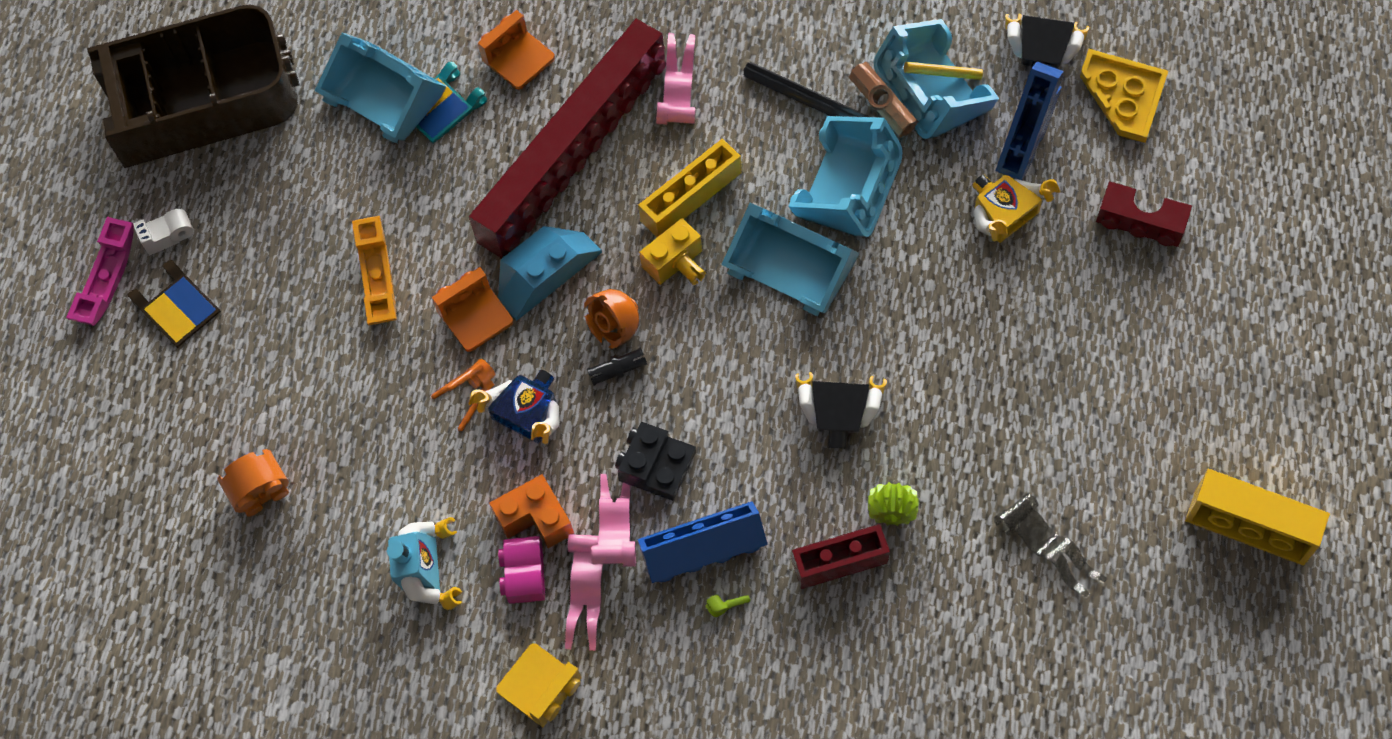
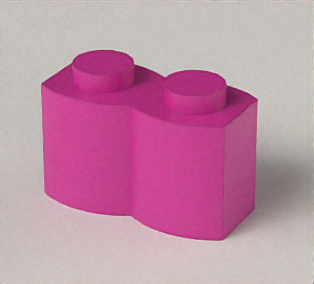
(523, 570)

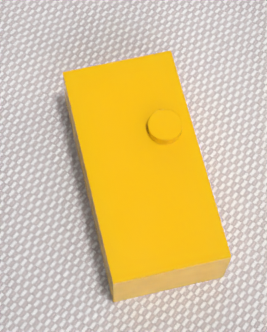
(1257, 517)

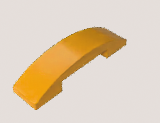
(375, 270)

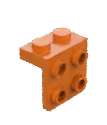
(514, 51)
(472, 310)

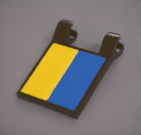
(177, 309)

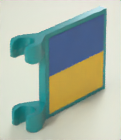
(450, 107)

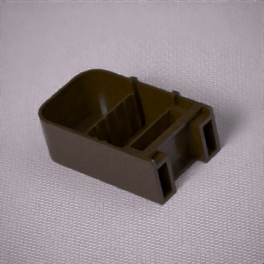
(194, 83)

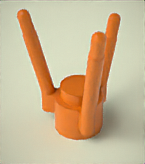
(477, 375)

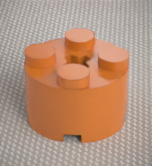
(253, 481)

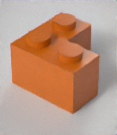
(532, 505)

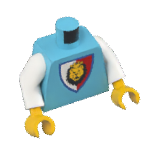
(415, 563)

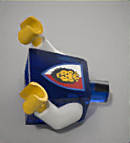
(522, 406)

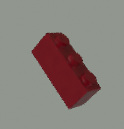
(840, 556)

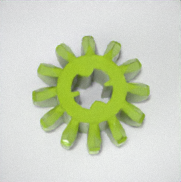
(893, 504)

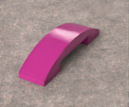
(105, 274)

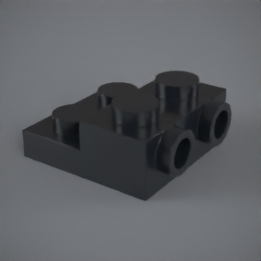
(654, 461)

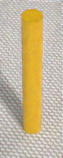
(942, 70)

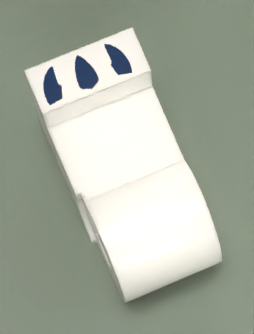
(164, 231)

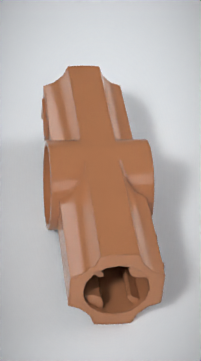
(893, 110)

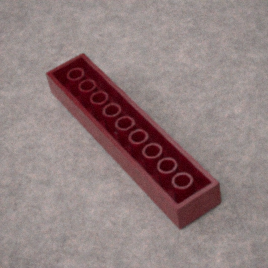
(568, 139)

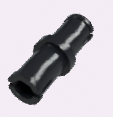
(617, 366)

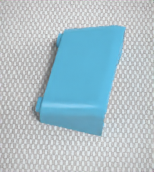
(378, 86)
(933, 100)
(853, 175)
(789, 258)

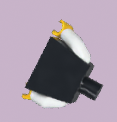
(1044, 40)
(839, 406)

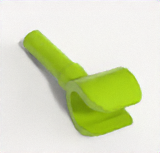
(717, 607)

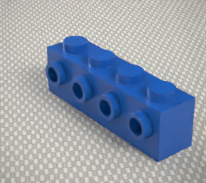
(702, 542)

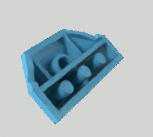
(542, 266)

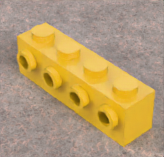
(690, 188)

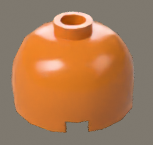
(611, 311)

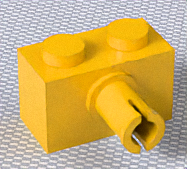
(673, 253)

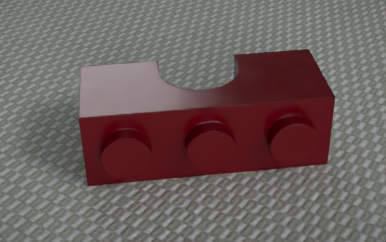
(1121, 213)

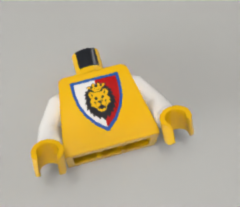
(1008, 204)

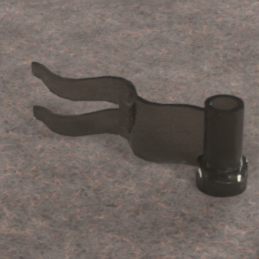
(1044, 542)

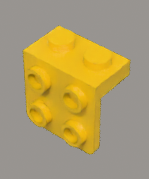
(539, 684)

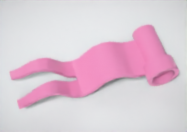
(677, 86)
(614, 528)
(584, 588)

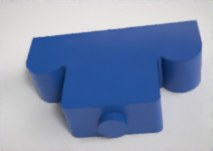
(1030, 120)

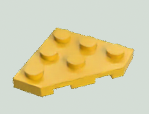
(1124, 91)

